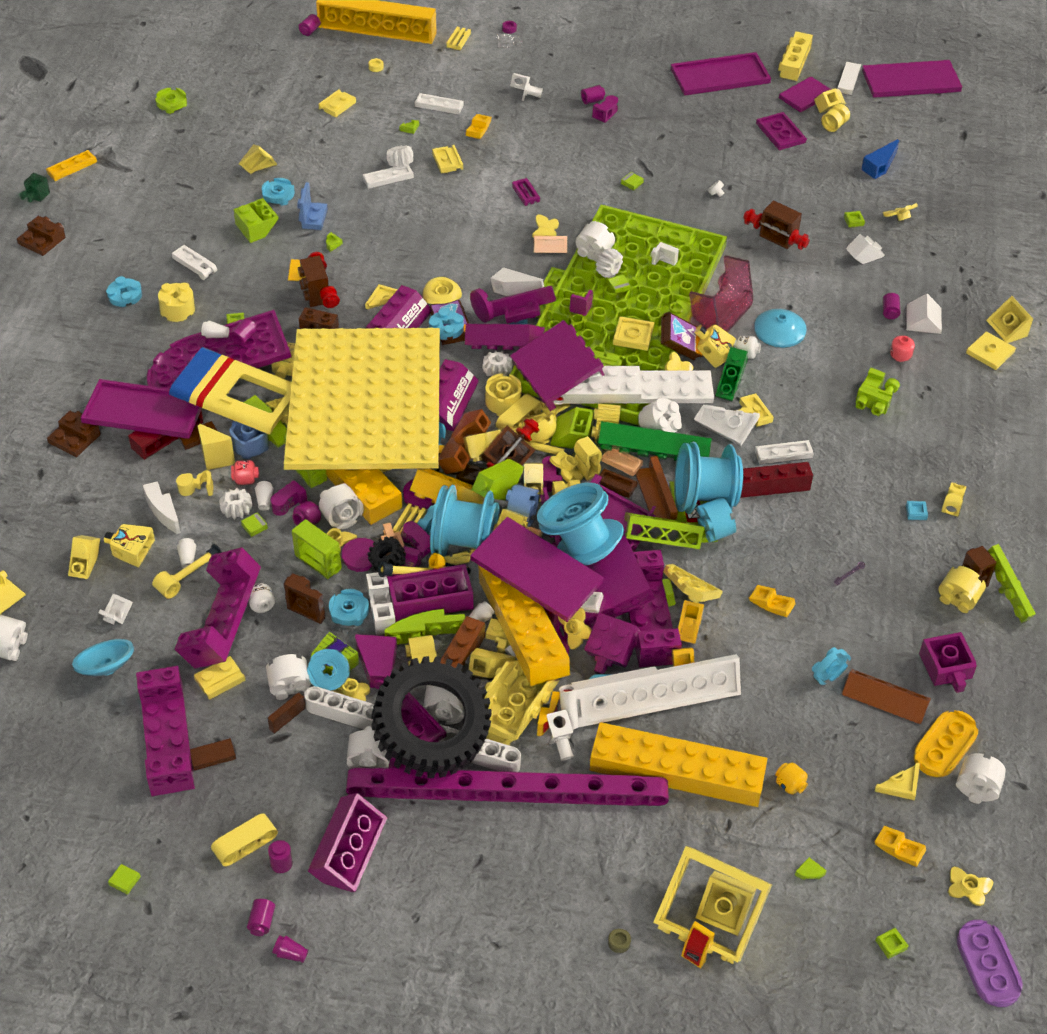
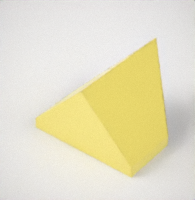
(256, 159)

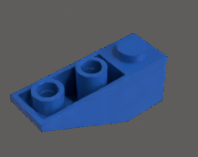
(879, 161)

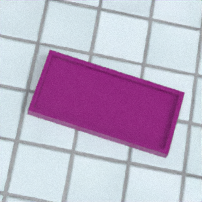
(720, 73)
(911, 78)
(140, 409)
(537, 569)

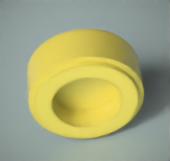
(376, 65)

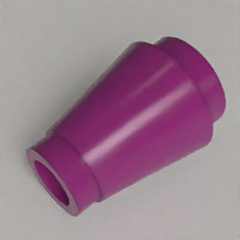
(289, 949)

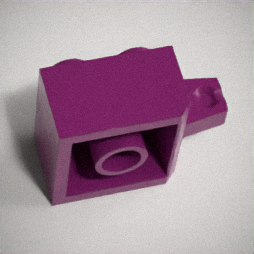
(611, 642)
(948, 660)

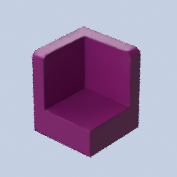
(580, 304)

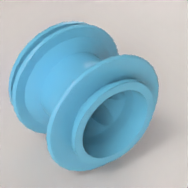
(706, 477)
(578, 520)
(461, 521)

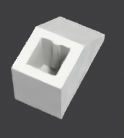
(865, 249)

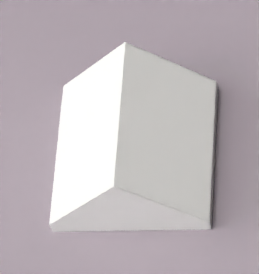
(923, 315)

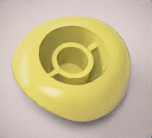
(441, 291)

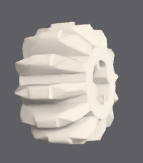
(399, 156)
(609, 263)
(497, 363)
(235, 503)

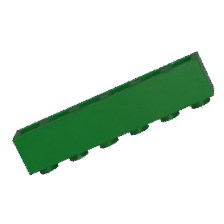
(647, 441)

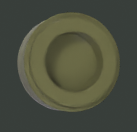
(619, 940)

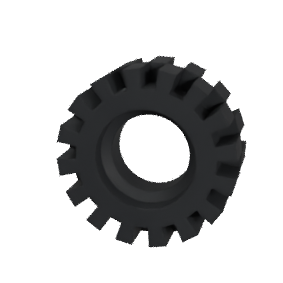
(383, 547)

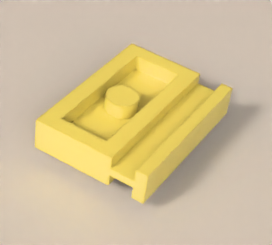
(337, 103)
(447, 159)
(219, 678)

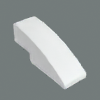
(161, 506)

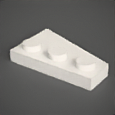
(727, 423)

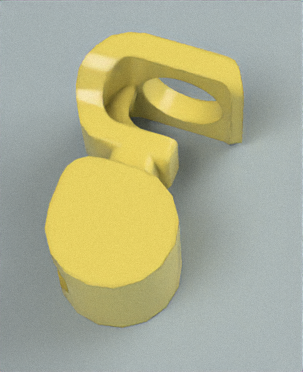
(187, 484)
(954, 498)

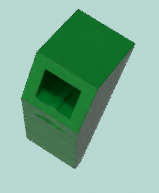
(732, 373)

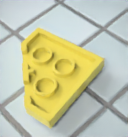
(694, 587)

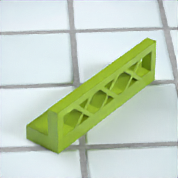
(668, 524)

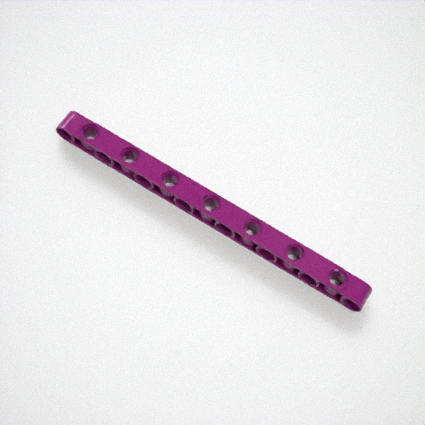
(523, 787)

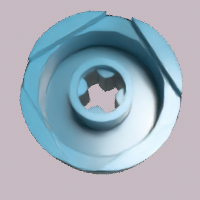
(716, 519)

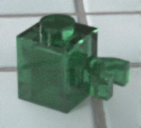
(35, 188)

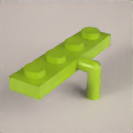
(1011, 585)

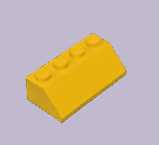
(429, 482)

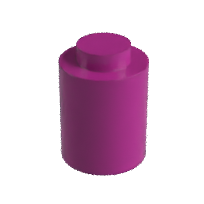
(309, 24)
(592, 94)
(891, 306)
(243, 332)
(280, 856)
(260, 917)

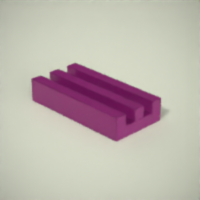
(523, 193)

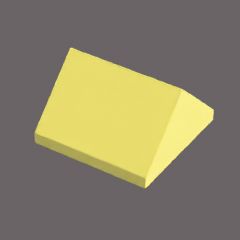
(1011, 321)
(216, 448)

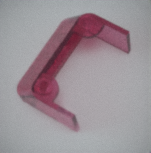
(730, 301)

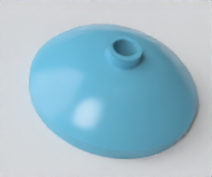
(780, 328)
(103, 657)

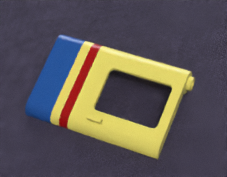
(213, 375)

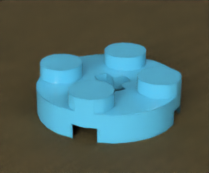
(272, 195)
(131, 291)
(444, 316)
(349, 617)
(831, 666)
(339, 673)

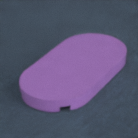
(989, 963)

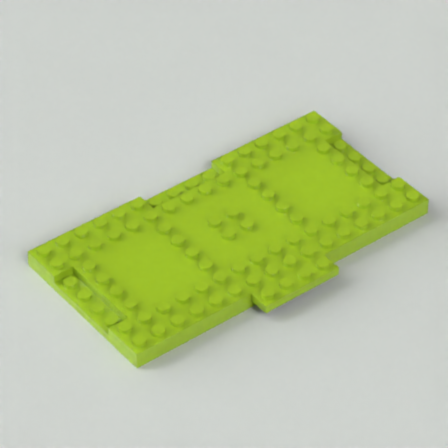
(651, 293)

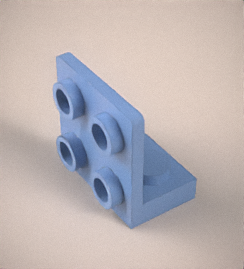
(311, 214)

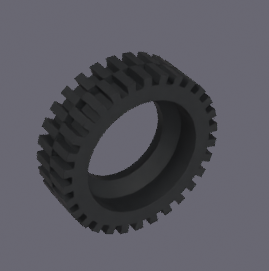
(421, 754)

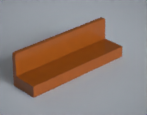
(656, 490)
(886, 696)

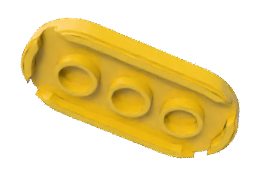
(945, 743)

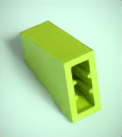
(498, 479)

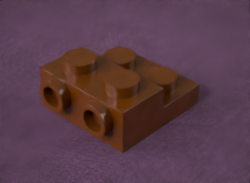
(42, 235)
(73, 435)
(303, 599)

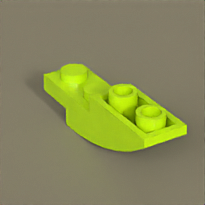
(424, 624)

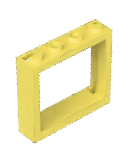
(668, 926)

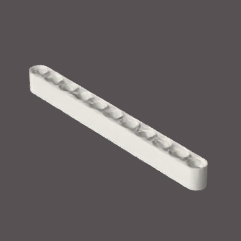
(359, 713)

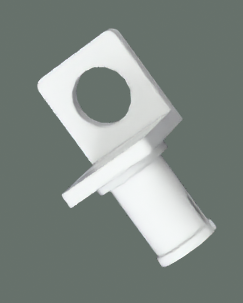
(528, 89)
(561, 735)

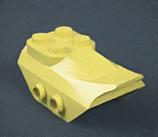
(514, 702)

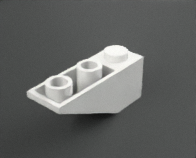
(511, 282)

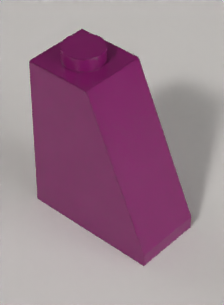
(376, 656)

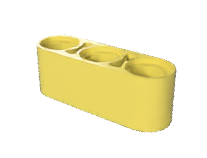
(524, 408)
(244, 839)

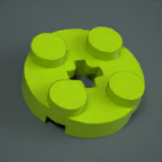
(171, 100)

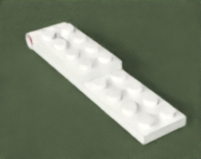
(631, 385)
(649, 690)

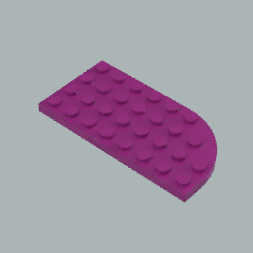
(262, 349)

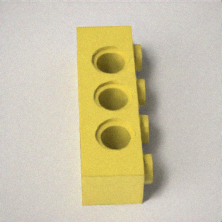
(795, 56)

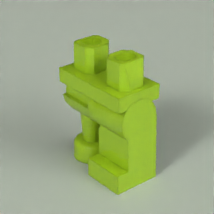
(871, 394)

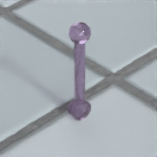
(861, 565)

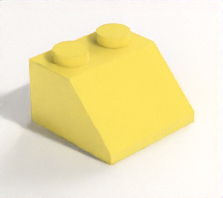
(725, 903)

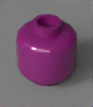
(308, 511)

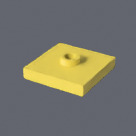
(633, 333)
(990, 350)

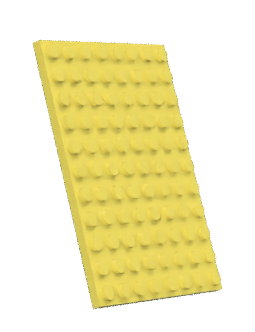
(364, 399)

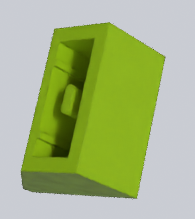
(255, 219)
(572, 426)

